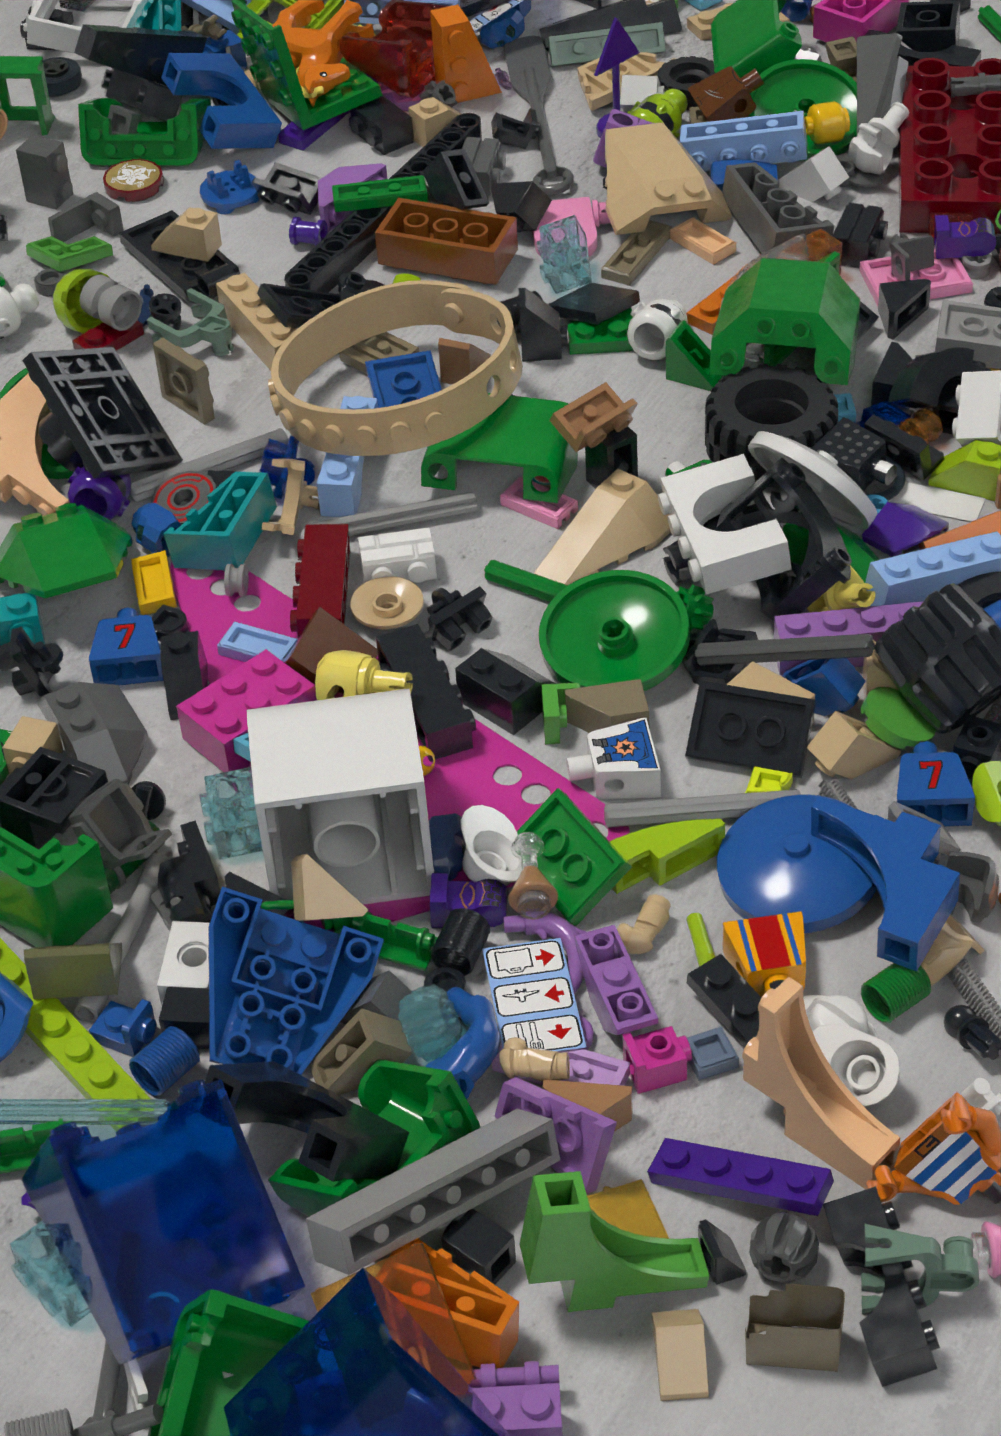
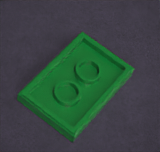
(575, 856)

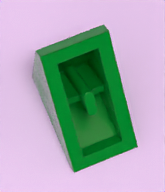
(688, 359)

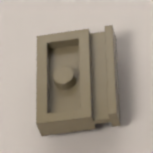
(374, 348)

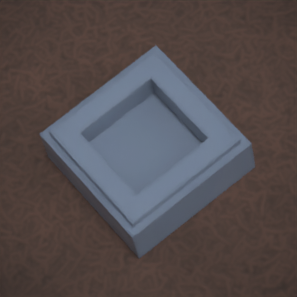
(712, 1053)

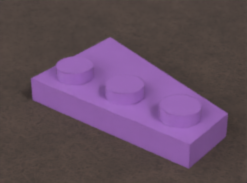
(580, 1132)

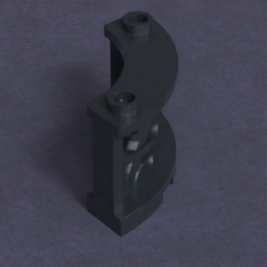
(826, 550)

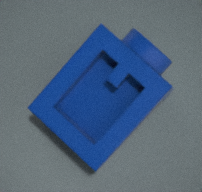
(125, 1027)

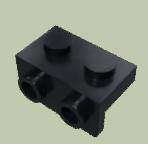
(288, 188)

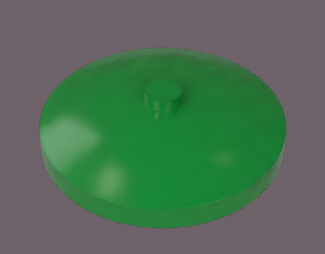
(798, 86)
(614, 630)

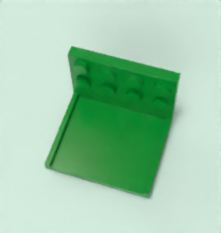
(279, 79)

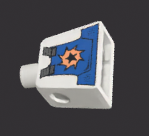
(619, 762)

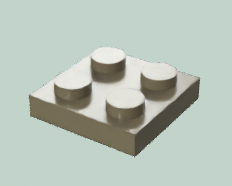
(184, 380)

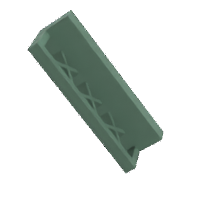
(589, 45)

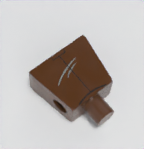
(726, 95)

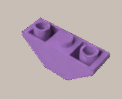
(344, 175)
(613, 982)

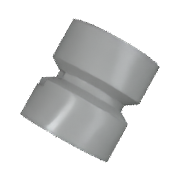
(110, 302)

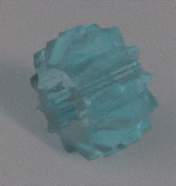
(429, 1022)

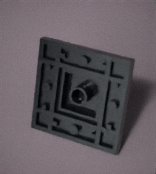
(98, 414)

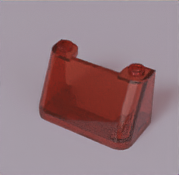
(399, 54)

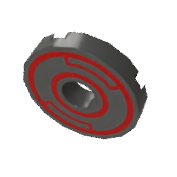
(181, 487)

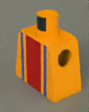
(767, 949)

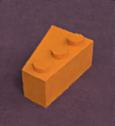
(460, 56)
(481, 1311)

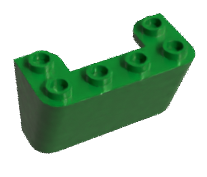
(512, 435)

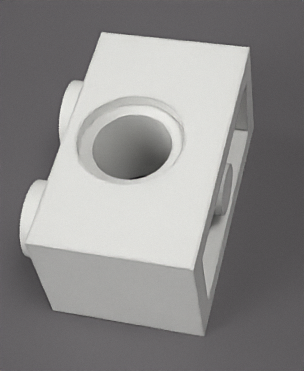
(185, 958)

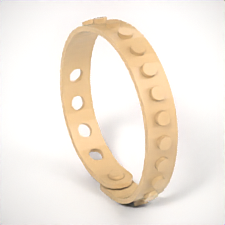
(407, 424)

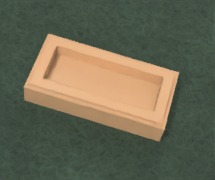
(703, 240)

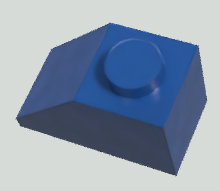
(832, 682)

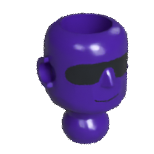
(102, 495)

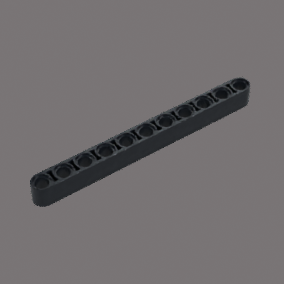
(355, 236)

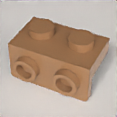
(592, 417)

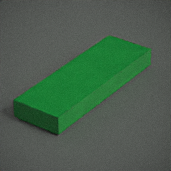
(378, 193)

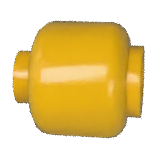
(827, 122)

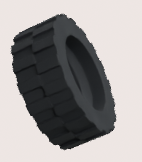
(685, 70)

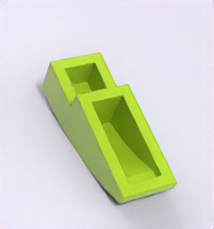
(668, 850)

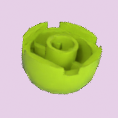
(67, 300)

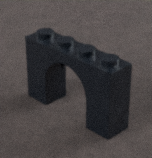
(341, 1135)

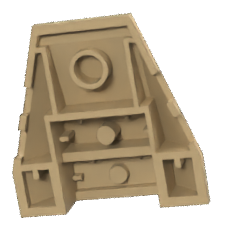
(655, 176)

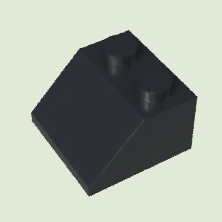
(929, 25)
(501, 689)

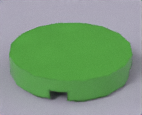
(895, 718)

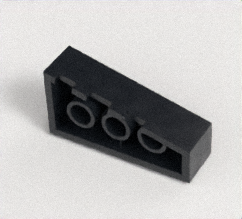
(136, 49)

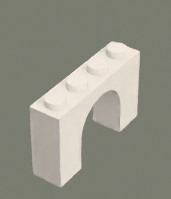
(720, 557)

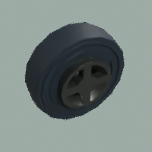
(61, 75)

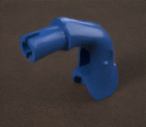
(477, 1047)

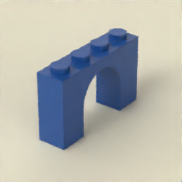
(244, 123)

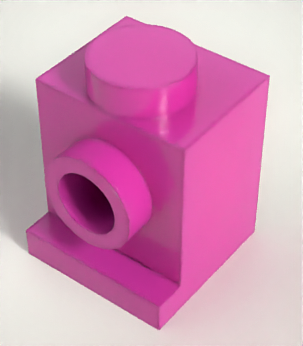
(656, 1058)

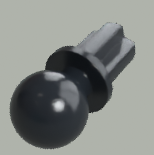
(971, 1031)

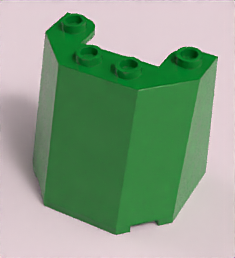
(789, 306)

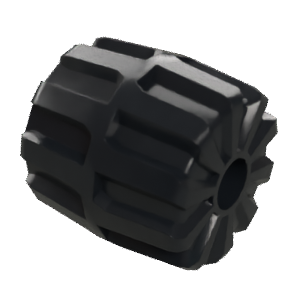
(944, 658)

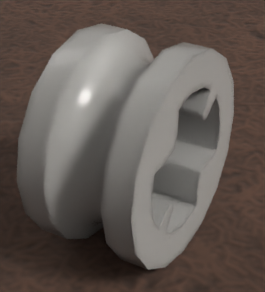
(978, 266)
(236, 580)

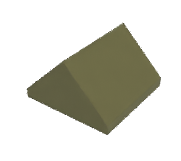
(74, 970)

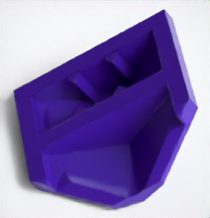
(902, 527)

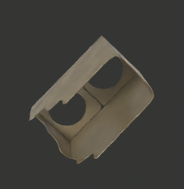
(799, 1346)

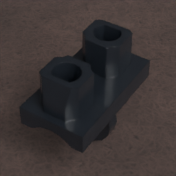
(452, 611)
(35, 662)

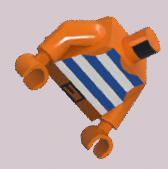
(947, 1156)

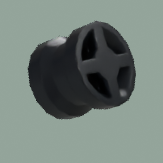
(166, 309)

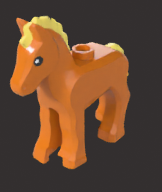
(317, 51)

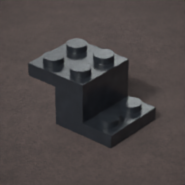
(45, 794)

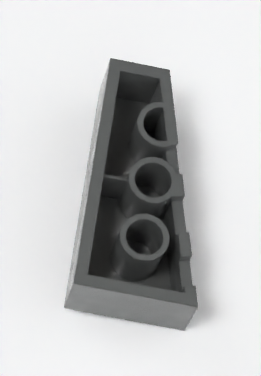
(765, 210)

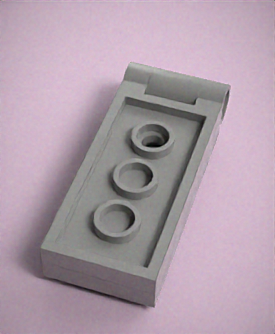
(972, 328)

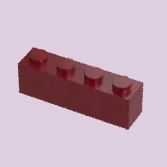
(321, 574)

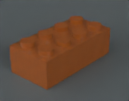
(446, 241)

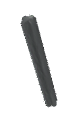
(785, 649)

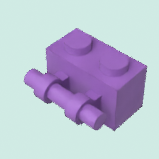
(522, 1397)

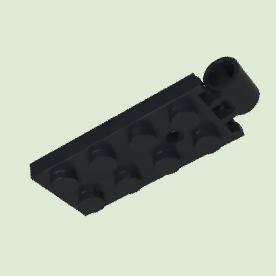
(176, 271)

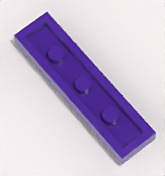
(741, 1176)

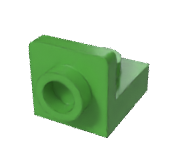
(555, 710)

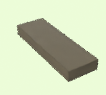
(636, 253)

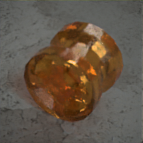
(923, 424)

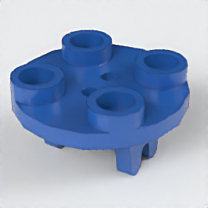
(229, 189)

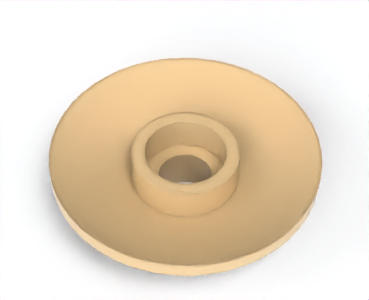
(386, 602)

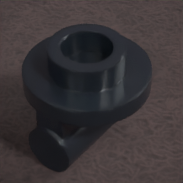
(151, 797)

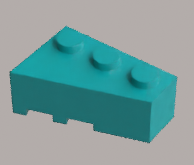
(157, 15)
(225, 526)

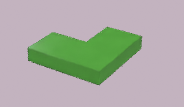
(67, 256)

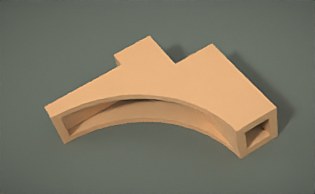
(22, 449)
(817, 1105)

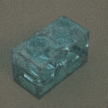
(564, 254)
(231, 812)
(47, 1275)

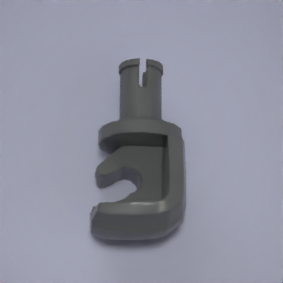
(977, 882)

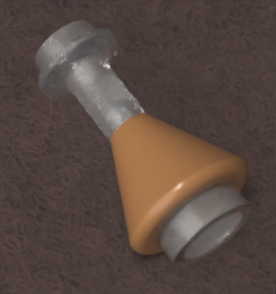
(532, 893)

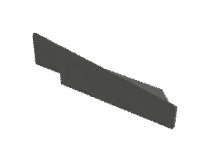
(879, 75)

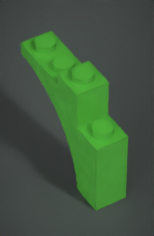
(593, 1258)

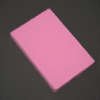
(946, 276)

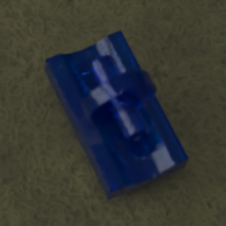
(278, 475)

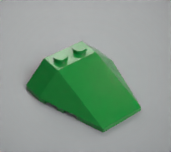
(62, 551)

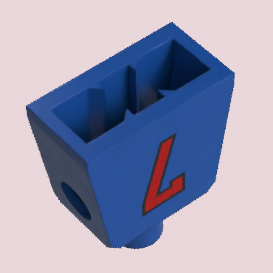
(126, 650)
(936, 785)

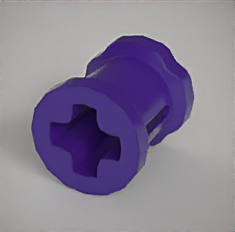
(307, 231)

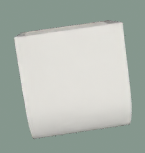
(346, 791)

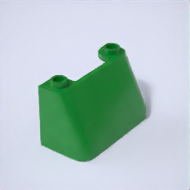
(753, 37)
(165, 143)
(407, 1095)
(211, 1338)

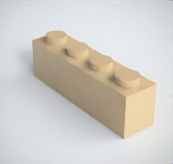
(252, 317)

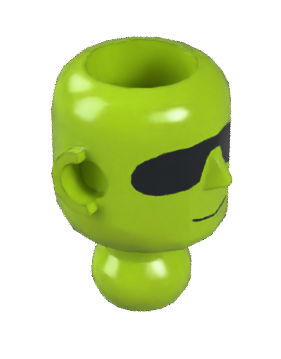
(663, 108)

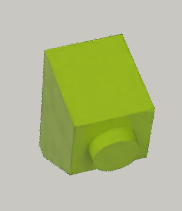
(970, 470)

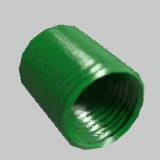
(895, 991)

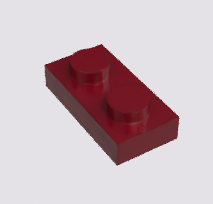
(107, 336)

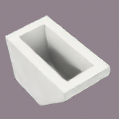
(816, 177)

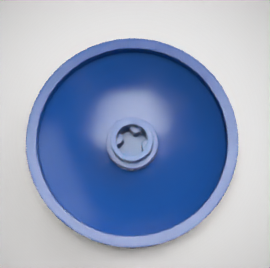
(777, 867)

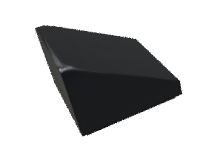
(719, 1253)

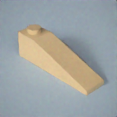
(611, 524)

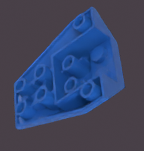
(279, 982)

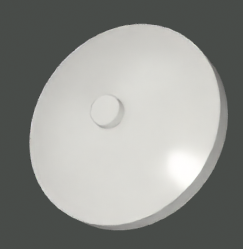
(830, 483)

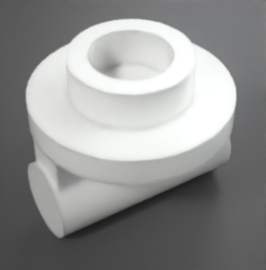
(979, 1095)

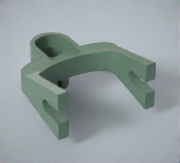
(212, 328)
(943, 1272)

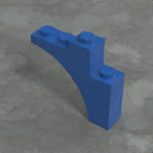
(901, 865)

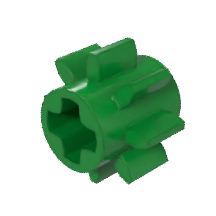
(698, 606)

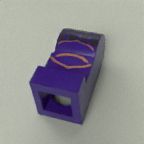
(963, 238)
(485, 897)

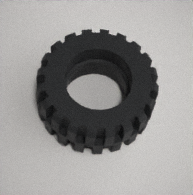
(769, 401)

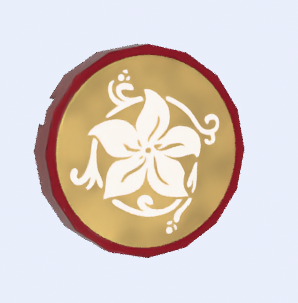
(133, 180)

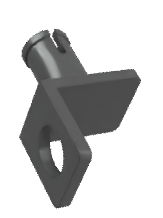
(910, 254)

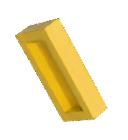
(153, 582)

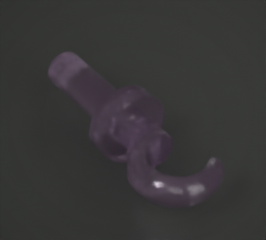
(503, 79)

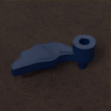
(146, 295)

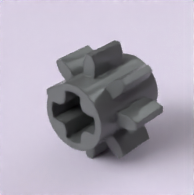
(440, 91)

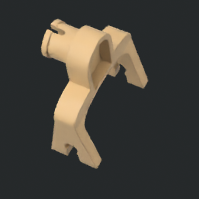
(296, 496)

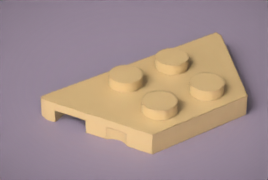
(599, 88)

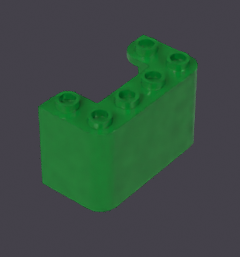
(52, 891)

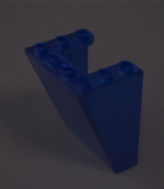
(161, 1218)

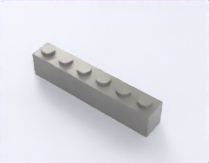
(432, 1191)

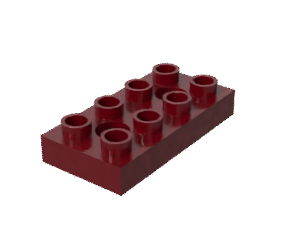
(948, 146)

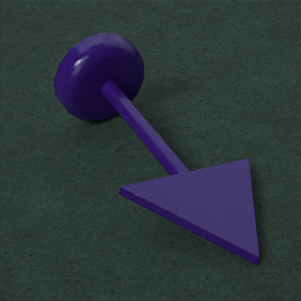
(616, 50)

